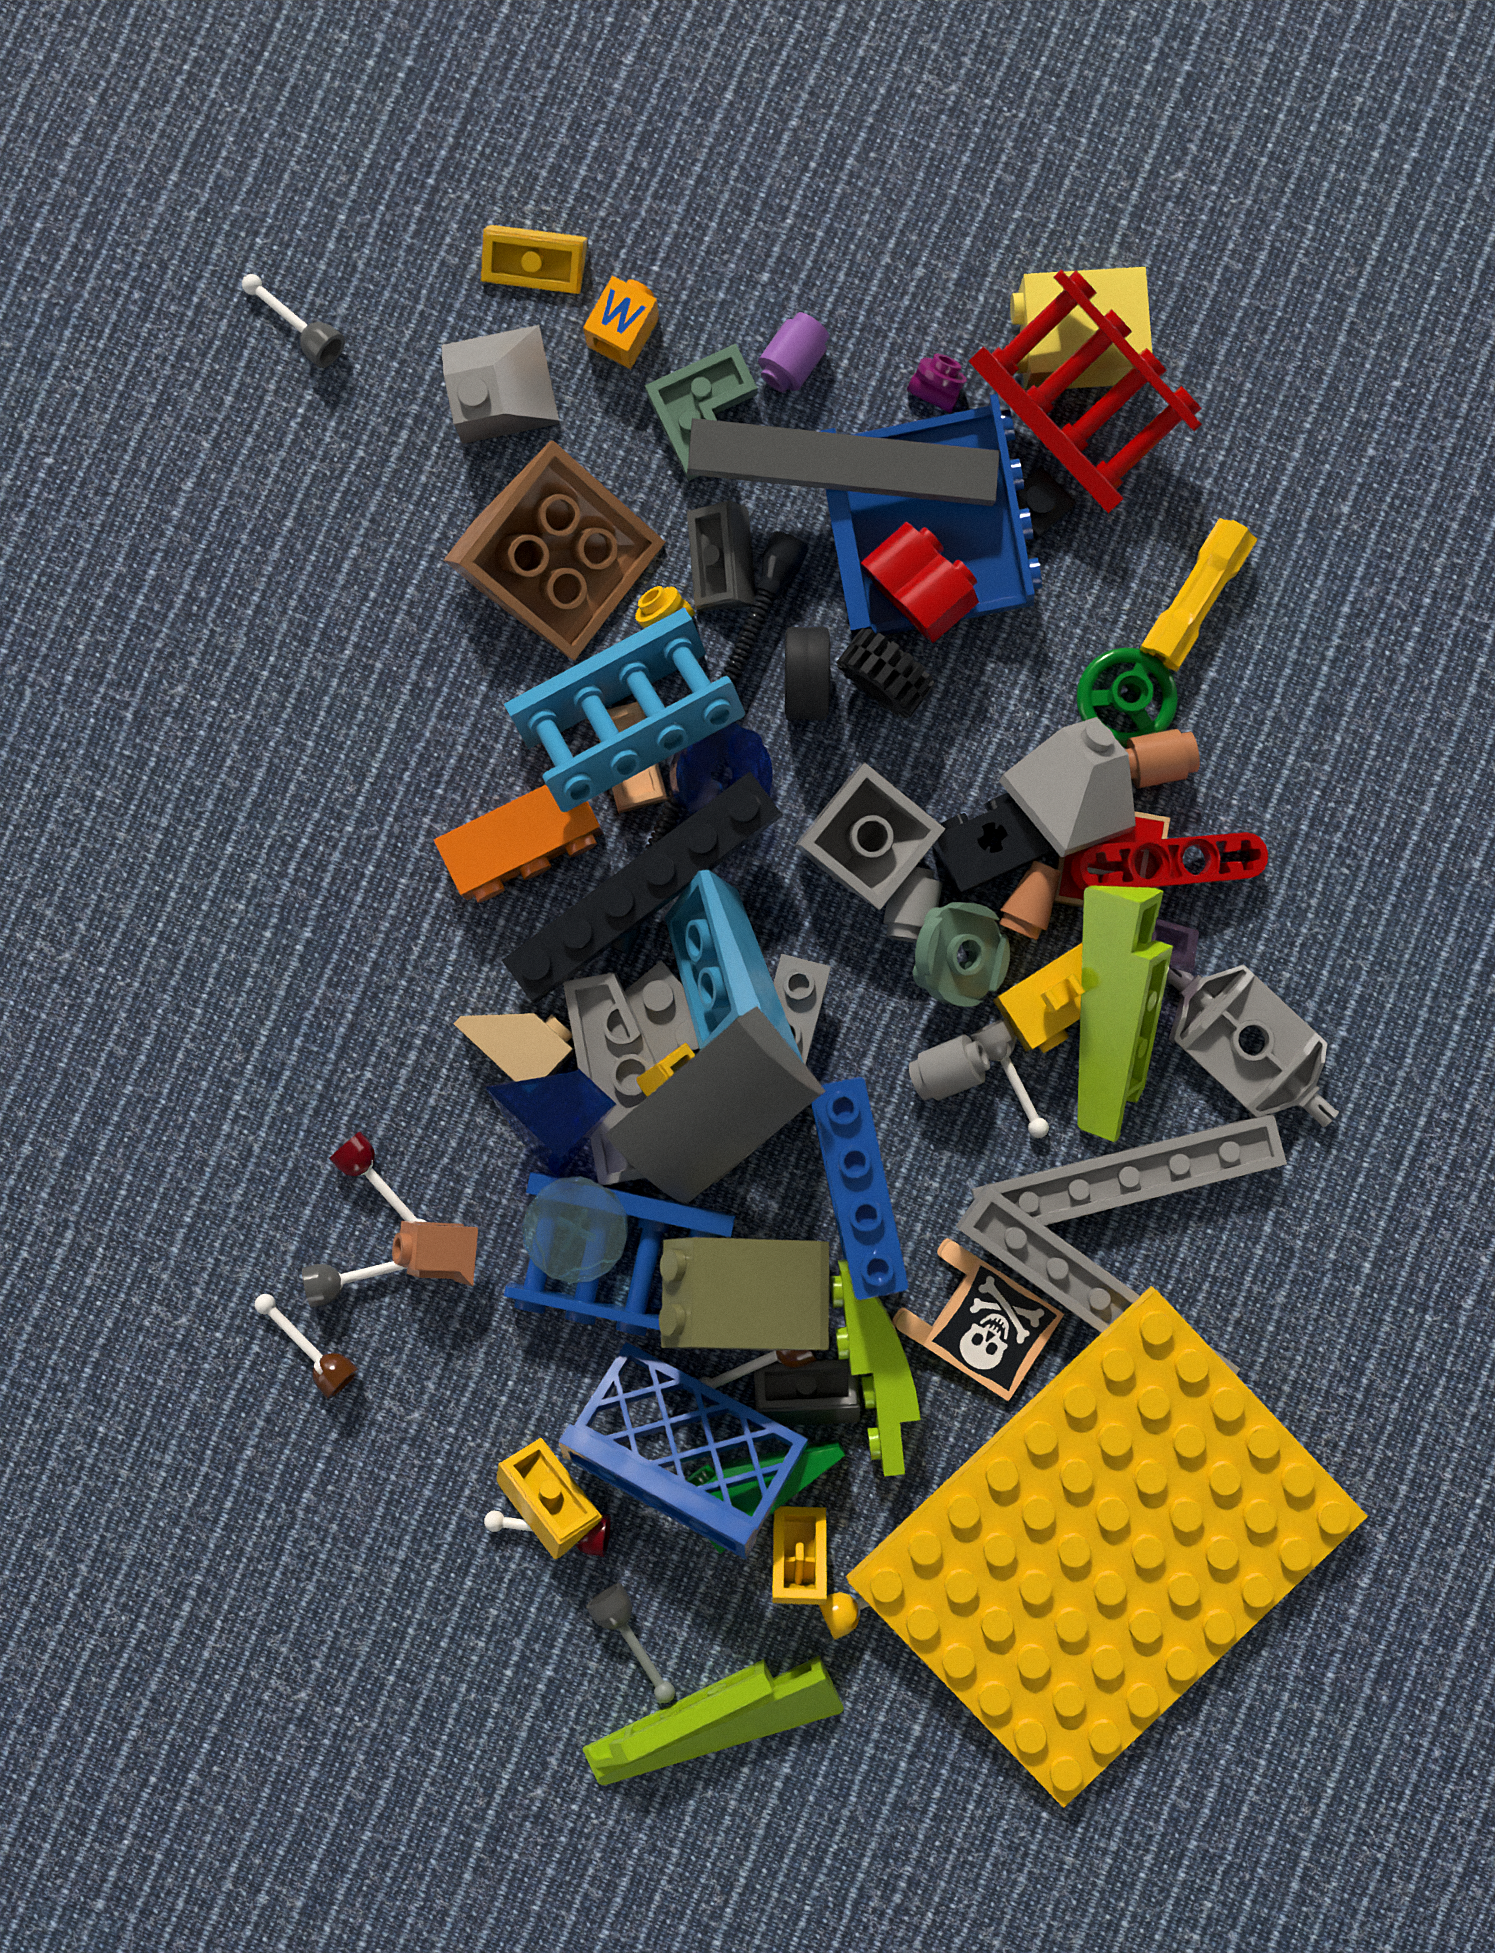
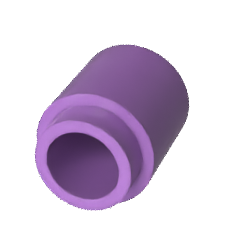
(793, 352)

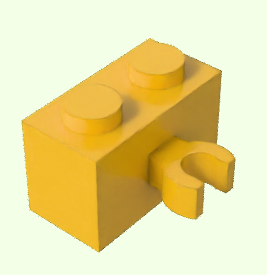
(1045, 1002)

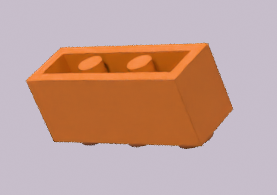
(515, 842)

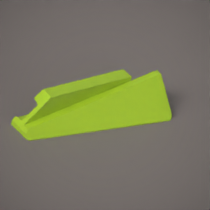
(1121, 1002)
(716, 1718)

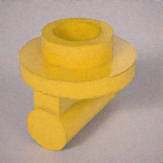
(658, 604)

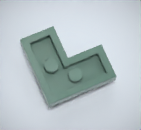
(699, 393)

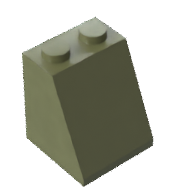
(745, 1294)

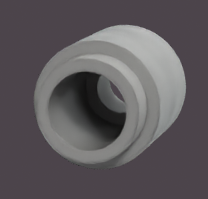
(910, 904)
(949, 1068)

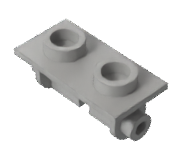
(801, 993)

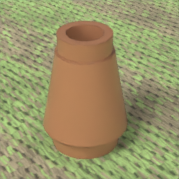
(1032, 901)

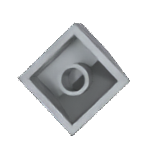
(869, 836)

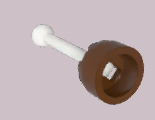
(790, 1358)
(331, 1371)

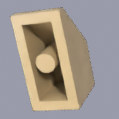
(520, 1043)

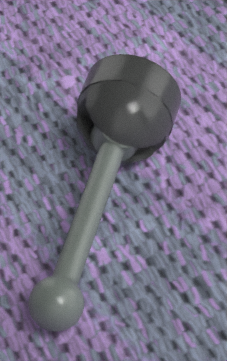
(613, 1611)

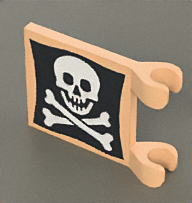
(987, 1326)

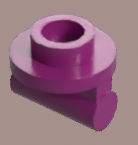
(938, 381)

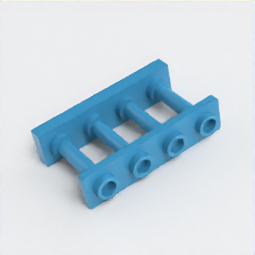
(608, 678)

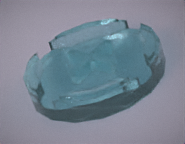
(575, 1230)

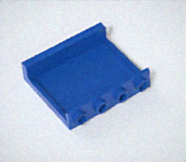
(980, 536)

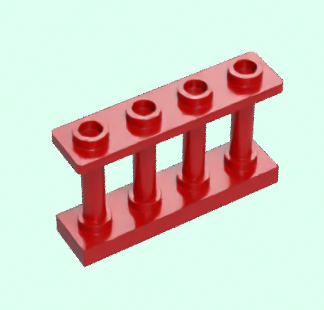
(1036, 402)

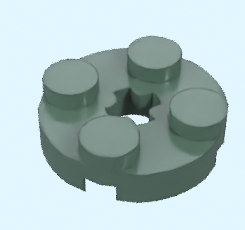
(937, 950)

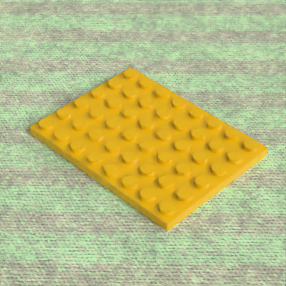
(1106, 1546)

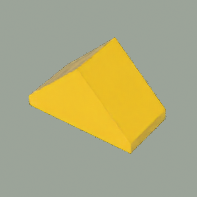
(799, 1556)

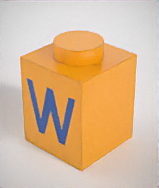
(622, 321)

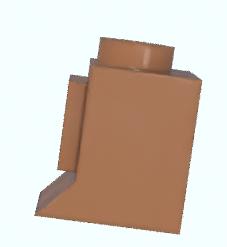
(437, 1250)

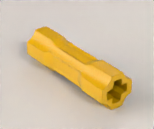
(1216, 564)

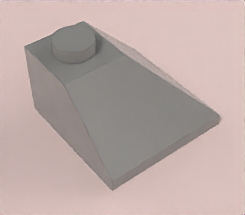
(499, 384)
(1075, 787)

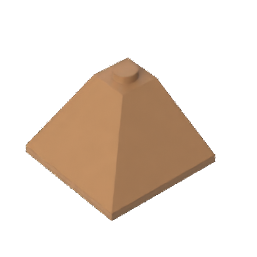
(556, 550)

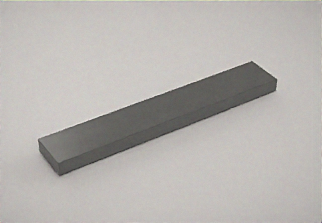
(843, 462)

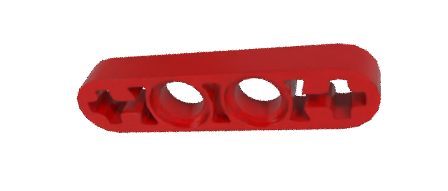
(1170, 861)

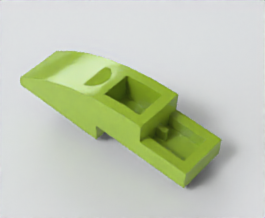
(875, 1348)

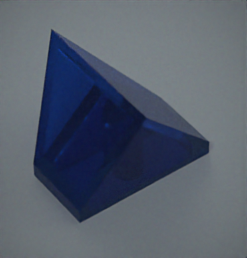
(553, 1114)

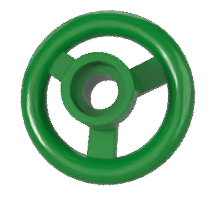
(1134, 680)

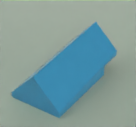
(721, 960)

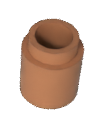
(1162, 757)

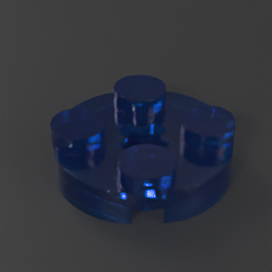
(692, 766)

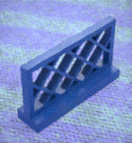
(671, 1492)

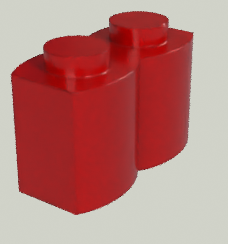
(921, 581)

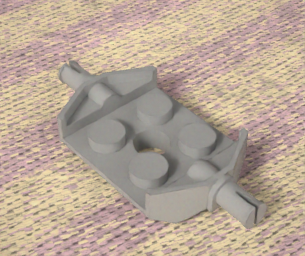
(1208, 1029)

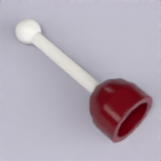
(357, 1159)
(593, 1543)

